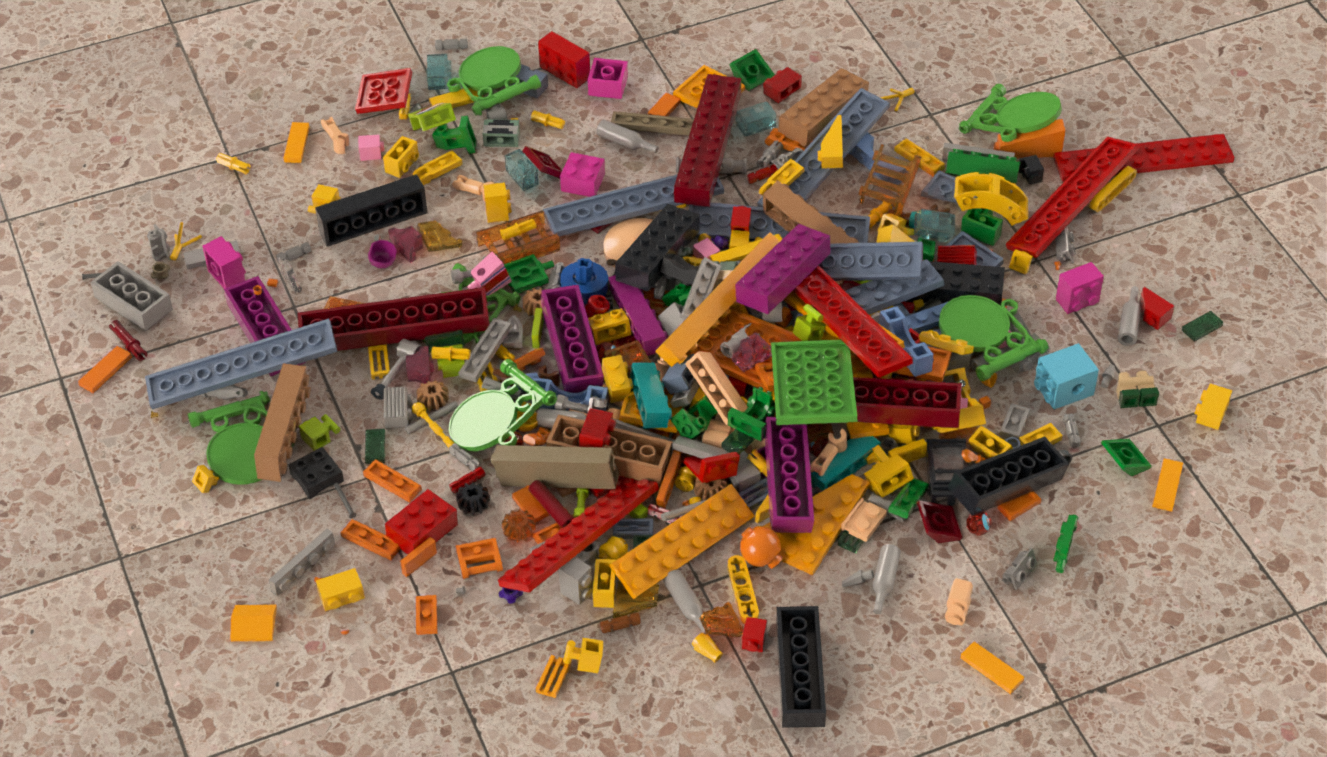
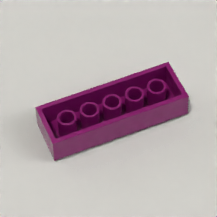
(783, 268)
(256, 313)
(571, 338)
(788, 477)

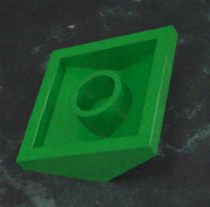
(751, 69)
(1127, 456)

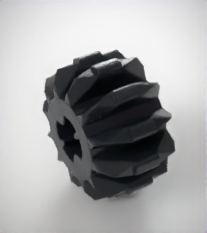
(473, 498)

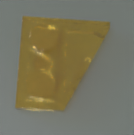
(437, 237)
(626, 605)

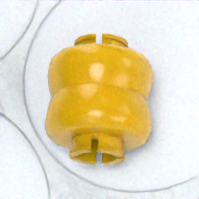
(613, 548)

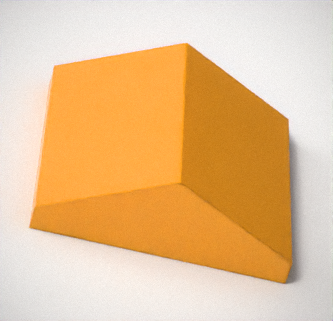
(253, 623)

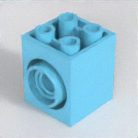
(1066, 376)

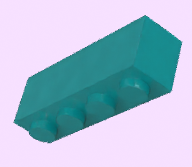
(650, 395)
(845, 462)

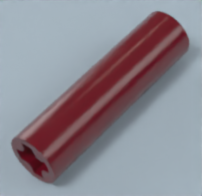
(550, 503)

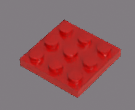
(383, 91)

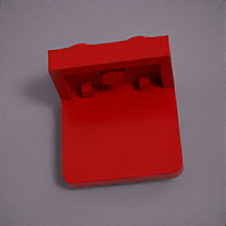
(713, 467)

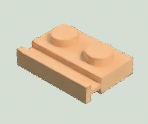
(864, 520)

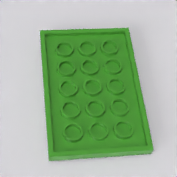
(813, 382)

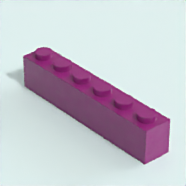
(641, 317)

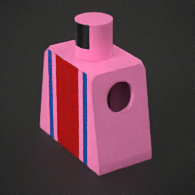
(490, 274)

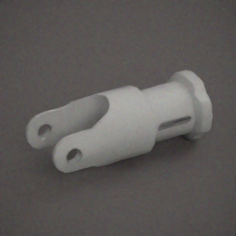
(732, 346)
(227, 392)

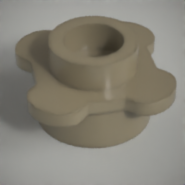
(160, 270)

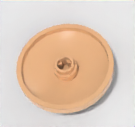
(622, 236)

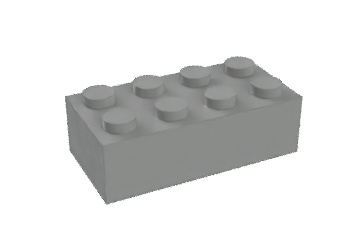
(131, 295)

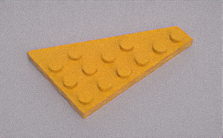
(830, 510)

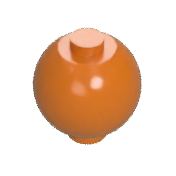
(761, 547)

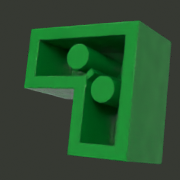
(982, 225)

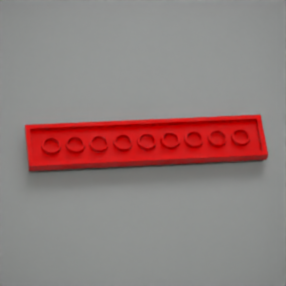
(1159, 155)
(1072, 196)
(852, 324)
(577, 535)

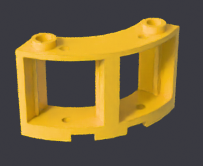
(992, 194)
(971, 415)

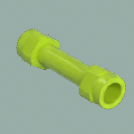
(582, 494)

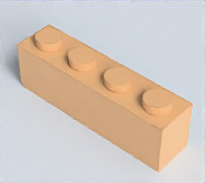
(715, 384)

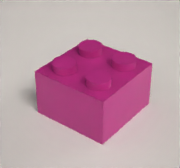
(607, 78)
(582, 174)
(224, 262)
(1079, 287)

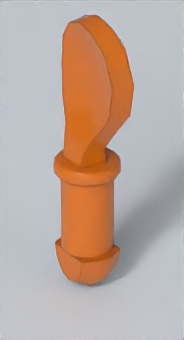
(969, 456)

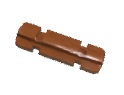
(620, 622)

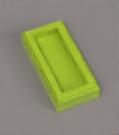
(537, 328)

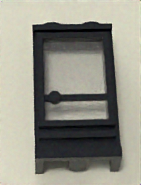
(942, 460)

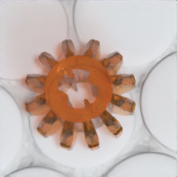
(518, 525)

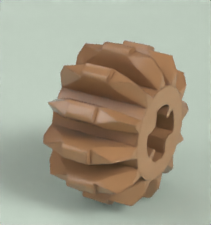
(532, 301)
(433, 395)
(708, 489)

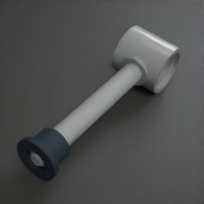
(404, 348)

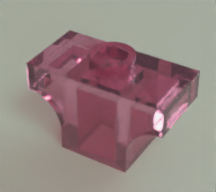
(406, 241)
(751, 351)
(419, 366)

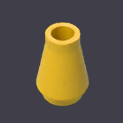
(706, 647)

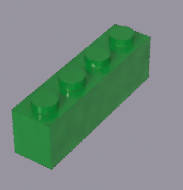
(962, 164)

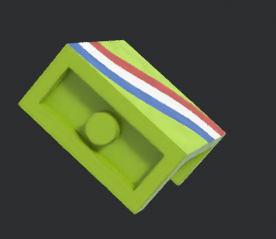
(432, 116)

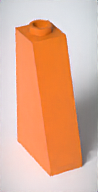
(1039, 142)

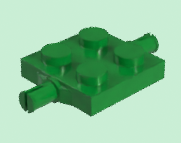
(527, 273)
(1064, 542)

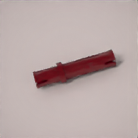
(131, 344)

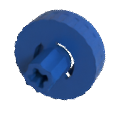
(589, 275)

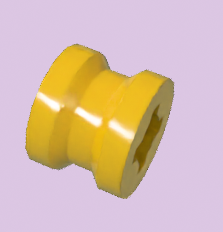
(685, 479)

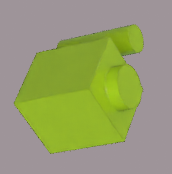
(809, 326)
(450, 368)
(316, 433)

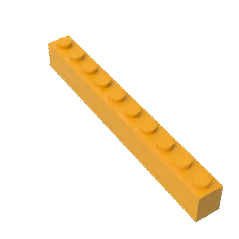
(712, 308)

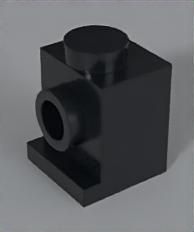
(1031, 169)

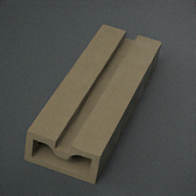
(556, 466)

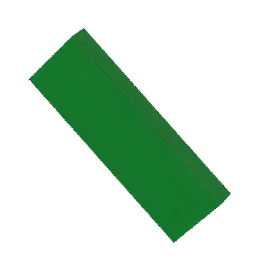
(908, 498)

